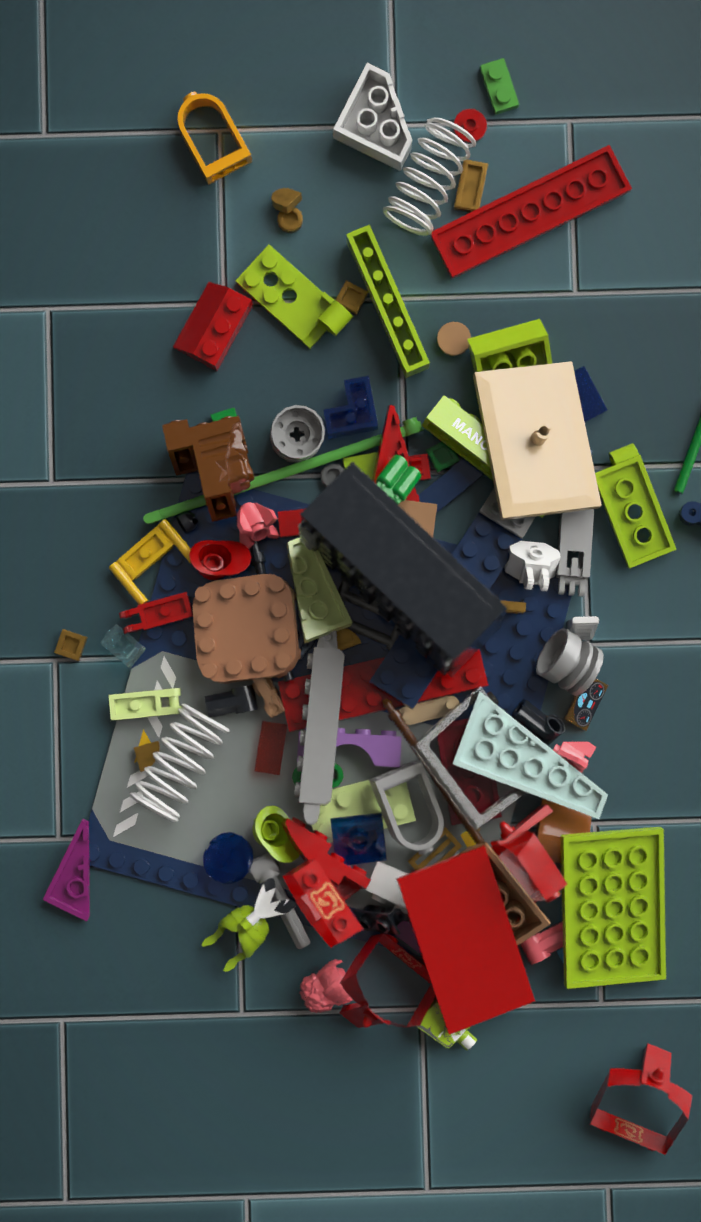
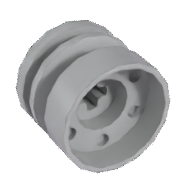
(307, 423)
(569, 662)

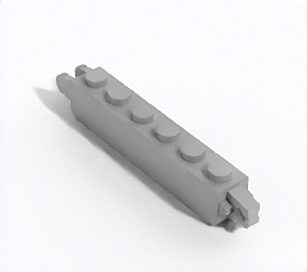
(321, 727)

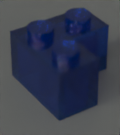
(357, 415)

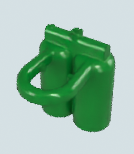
(398, 478)

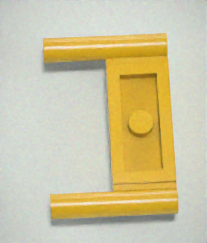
(145, 554)

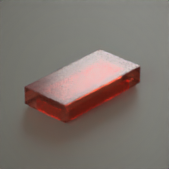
(271, 748)

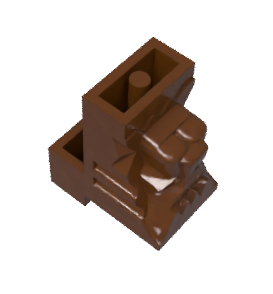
(218, 454)

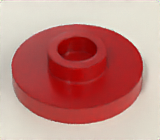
(472, 122)

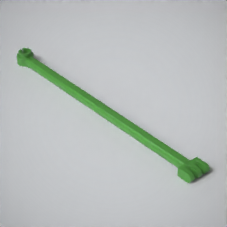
(409, 428)

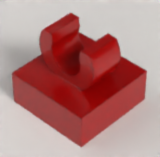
(422, 464)

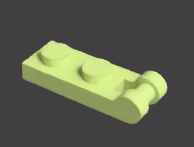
(143, 704)

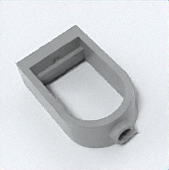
(396, 777)

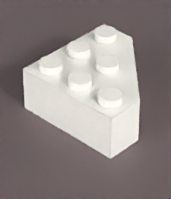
(375, 120)

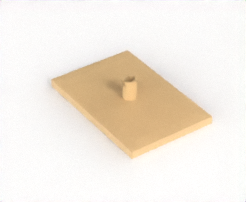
(536, 440)

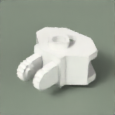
(532, 563)

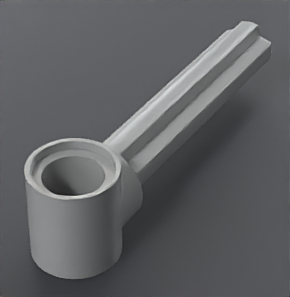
(265, 868)

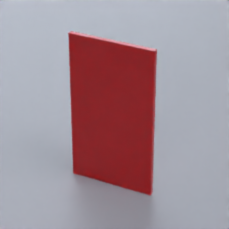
(465, 939)

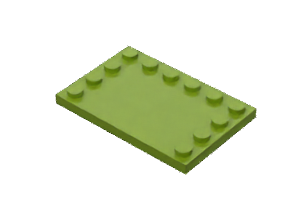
(613, 907)

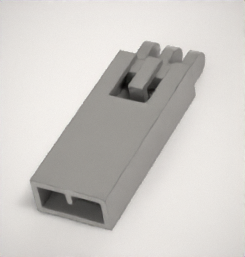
(575, 536)

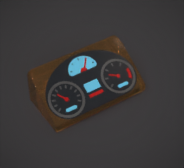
(585, 705)

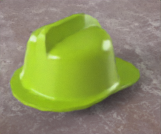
(271, 835)

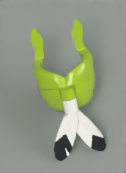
(251, 922)

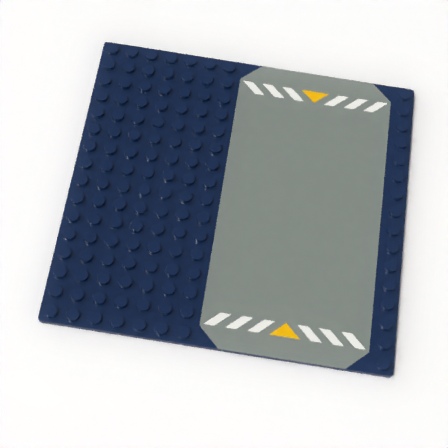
(231, 794)

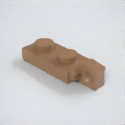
(267, 689)

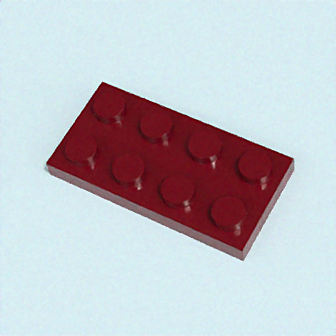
(478, 788)

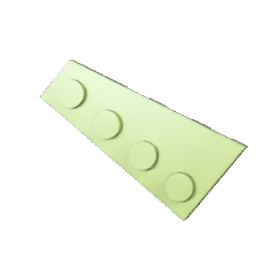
(316, 594)

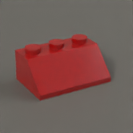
(213, 325)

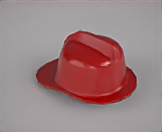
(219, 558)

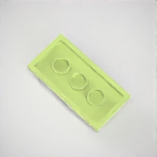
(361, 800)

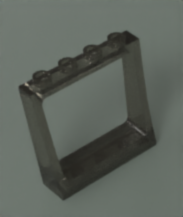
(423, 750)

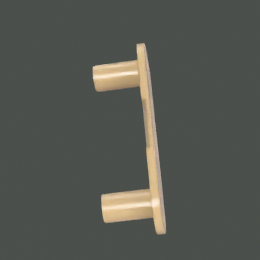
(428, 710)

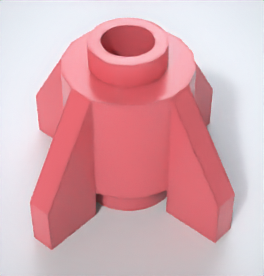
(255, 523)
(574, 753)

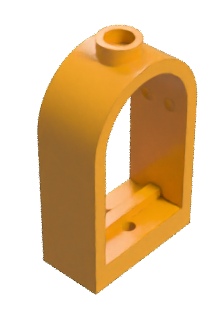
(225, 164)

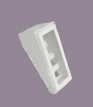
(583, 626)

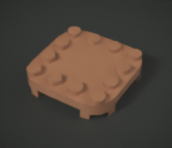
(245, 628)

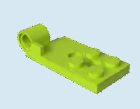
(311, 311)
(626, 485)

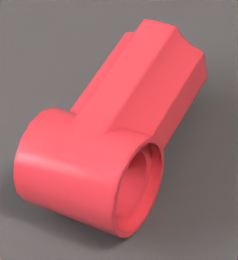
(543, 943)

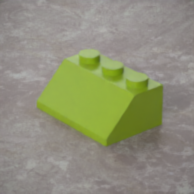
(511, 347)

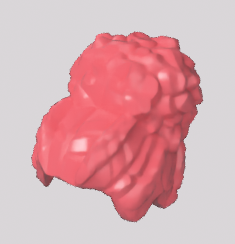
(324, 989)

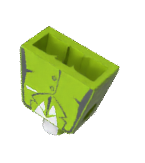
(435, 1027)

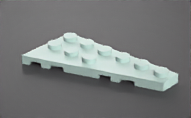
(512, 755)

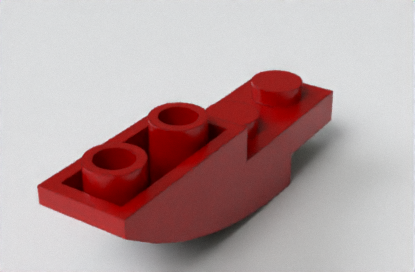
(315, 846)

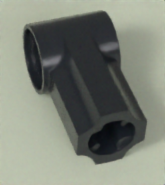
(237, 700)
(542, 726)

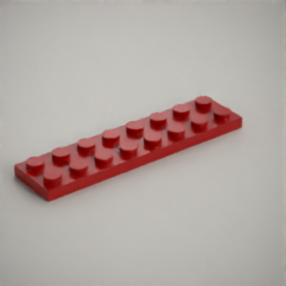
(530, 211)
(363, 698)

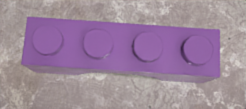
(383, 748)

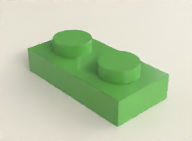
(499, 86)

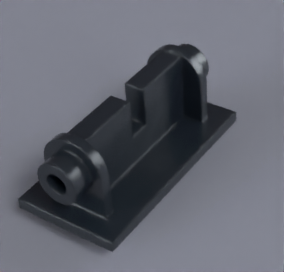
(380, 919)

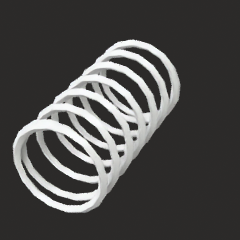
(411, 211)
(155, 804)

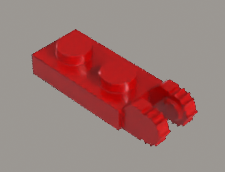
(159, 612)

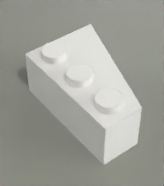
(385, 886)

